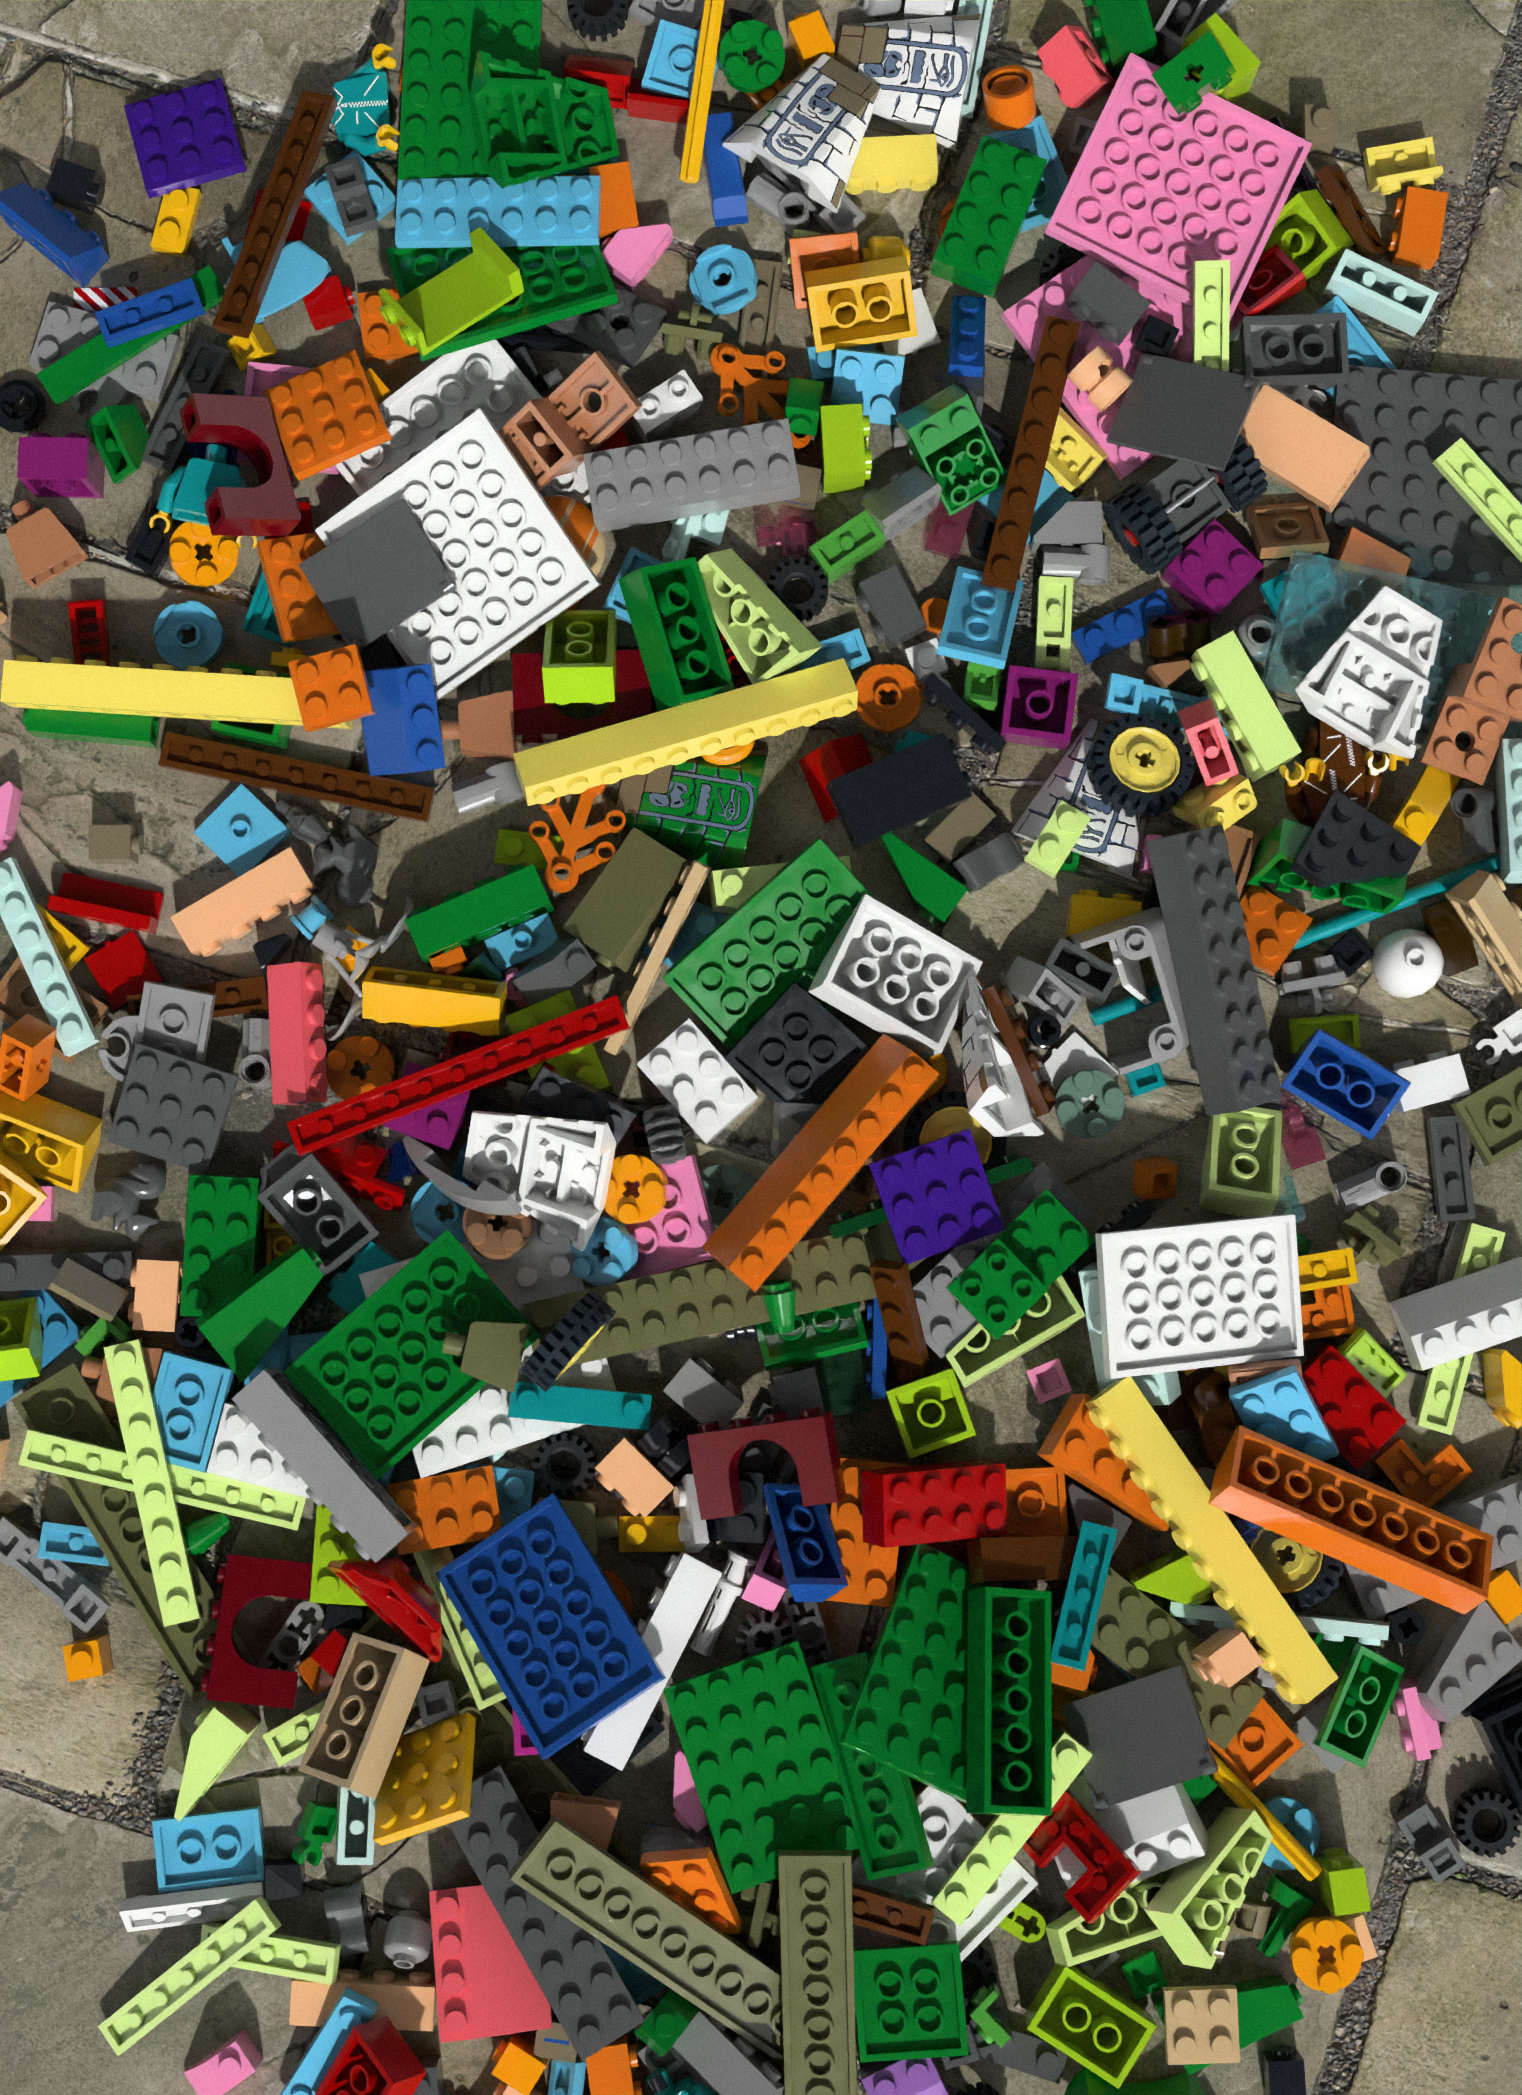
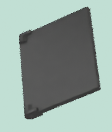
(1183, 411)
(378, 575)
(1140, 1737)

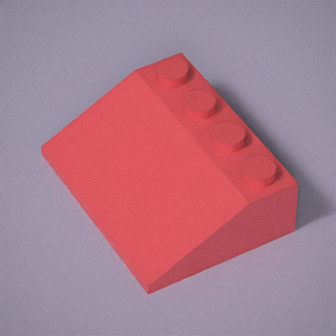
(480, 1971)

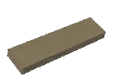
(760, 316)

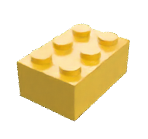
(861, 303)

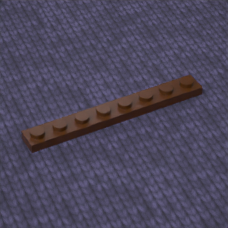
(275, 214)
(1030, 454)
(297, 777)

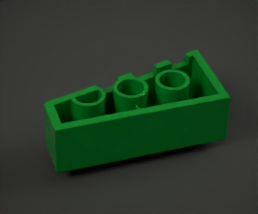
(1278, 851)

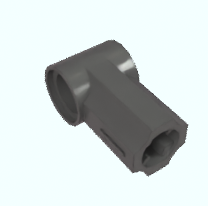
(1475, 823)

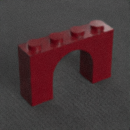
(251, 428)
(542, 722)
(806, 1437)
(230, 1675)

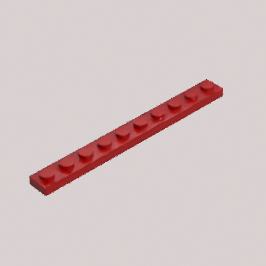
(458, 1075)

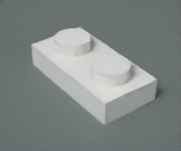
(691, 1528)

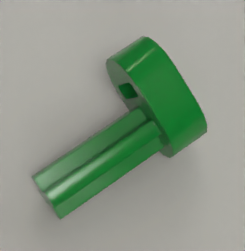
(1294, 1905)

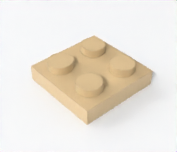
(1201, 2024)

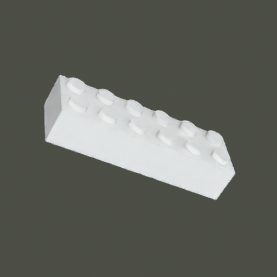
(666, 1633)

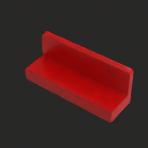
(108, 903)

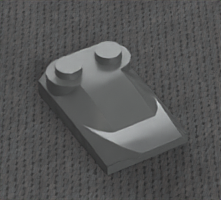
(1291, 349)
(314, 1207)

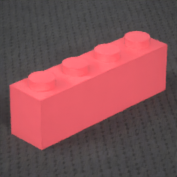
(297, 1033)

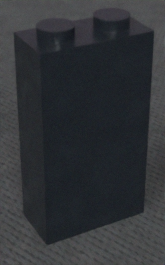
(900, 790)

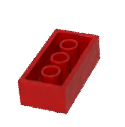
(934, 1502)

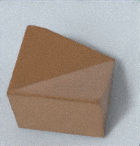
(1168, 671)

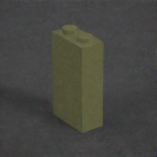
(627, 901)

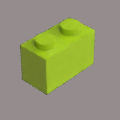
(1342, 1882)

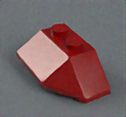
(397, 1600)

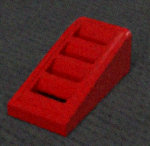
(101, 620)

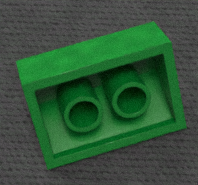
(1121, 29)
(1358, 1705)

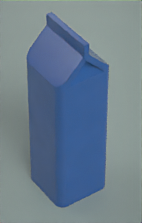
(723, 173)

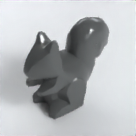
(356, 861)
(122, 1195)

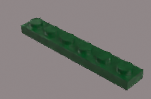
(847, 1222)

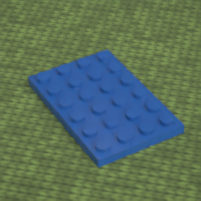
(550, 1626)

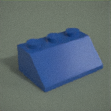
(53, 232)
(405, 725)
(1344, 1083)
(805, 1544)

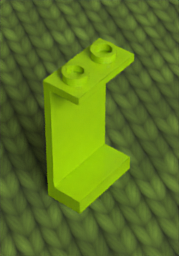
(455, 296)

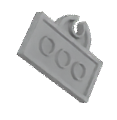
(142, 376)
(168, 1019)

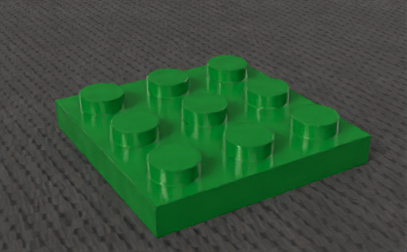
(910, 2001)

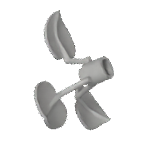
(337, 944)

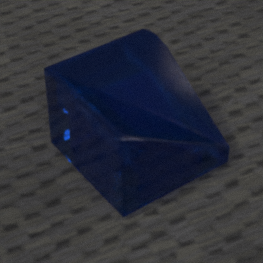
(401, 1164)

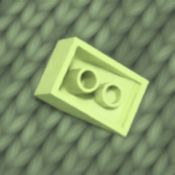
(1242, 1163)
(219, 1737)

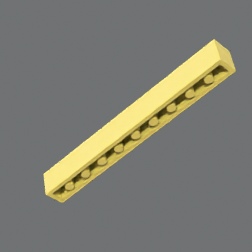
(151, 691)
(685, 732)
(1210, 1541)

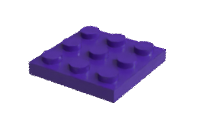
(185, 138)
(936, 1196)

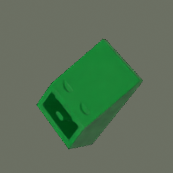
(952, 447)

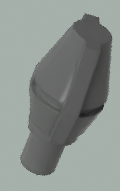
(304, 822)

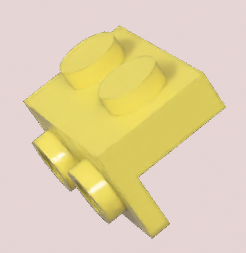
(1401, 165)
(1072, 453)
(1218, 803)

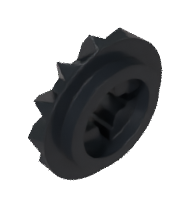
(12, 393)

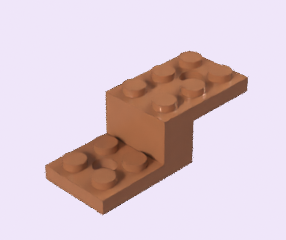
(557, 430)
(1479, 701)

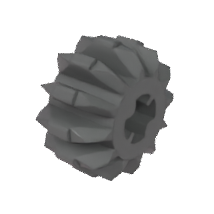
(664, 1134)
(766, 1625)

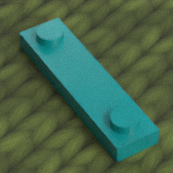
(580, 1406)
(1083, 1596)

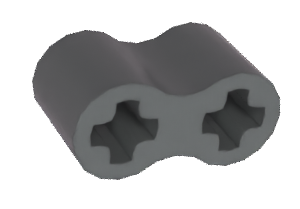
(989, 862)
(348, 1919)

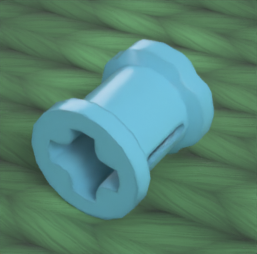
(312, 917)

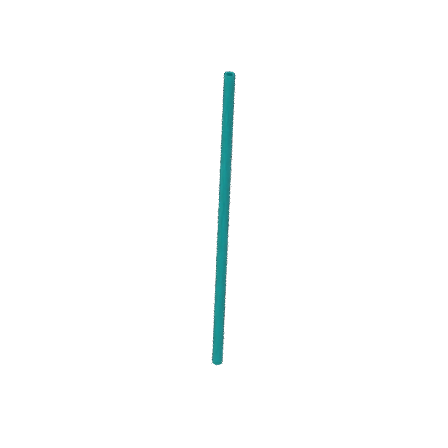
(1321, 930)

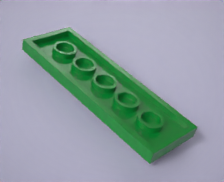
(876, 1796)

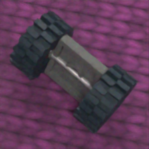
(1177, 503)

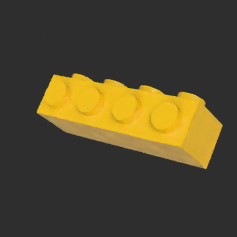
(434, 1000)

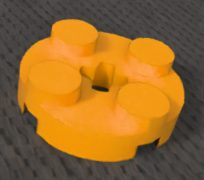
(203, 572)
(651, 1189)
(1325, 1975)

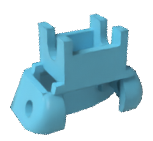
(294, 277)

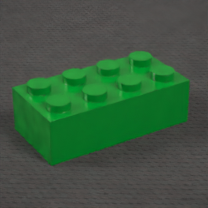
(988, 216)
(676, 633)
(479, 913)
(220, 1239)

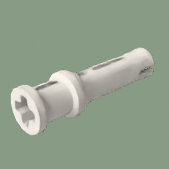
(727, 1589)

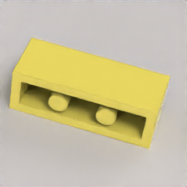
(895, 164)

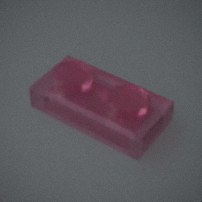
(948, 532)

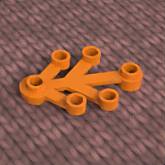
(755, 390)
(573, 839)

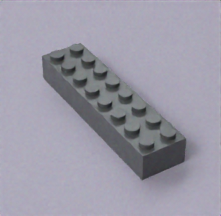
(1214, 970)
(561, 1955)

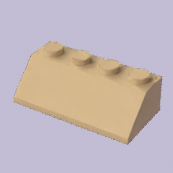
(1493, 925)
(364, 1715)

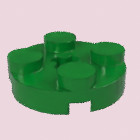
(735, 66)

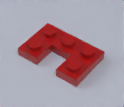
(1107, 1864)

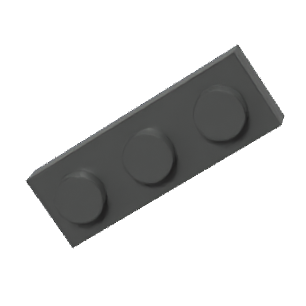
(1450, 1169)

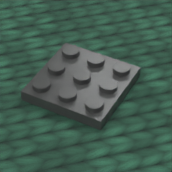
(173, 1107)

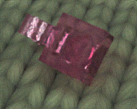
(794, 535)
(1301, 1144)

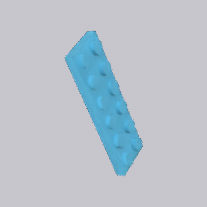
(526, 214)

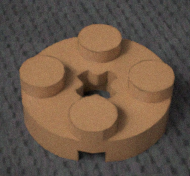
(496, 1244)

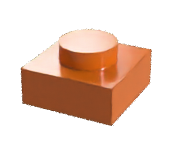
(451, 962)

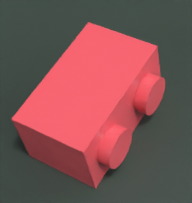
(1075, 67)
(1208, 742)

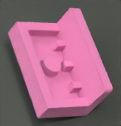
(1418, 1730)

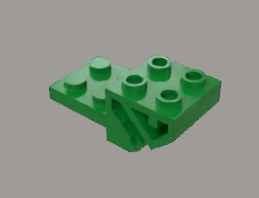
(1020, 1264)

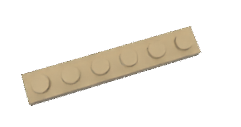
(662, 943)

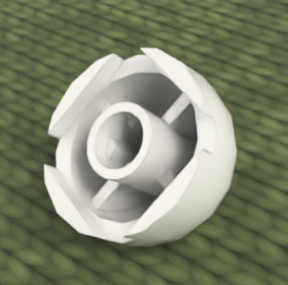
(1407, 963)

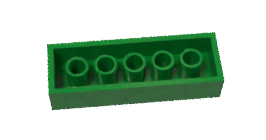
(1009, 1702)

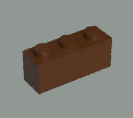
(1021, 1561)

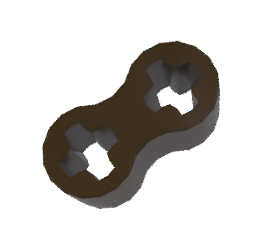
(1177, 634)

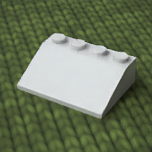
(895, 977)
(1151, 1829)

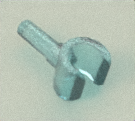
(1296, 1208)

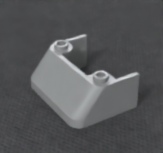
(1137, 938)

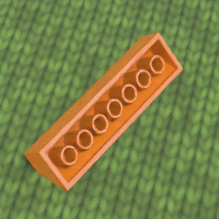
(820, 1161)
(1353, 1520)

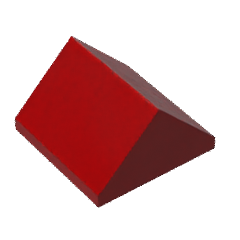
(1271, 284)
(830, 762)

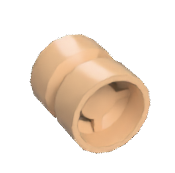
(1100, 378)

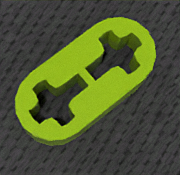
(1016, 1928)

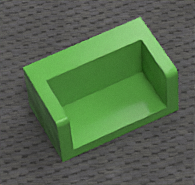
(847, 546)

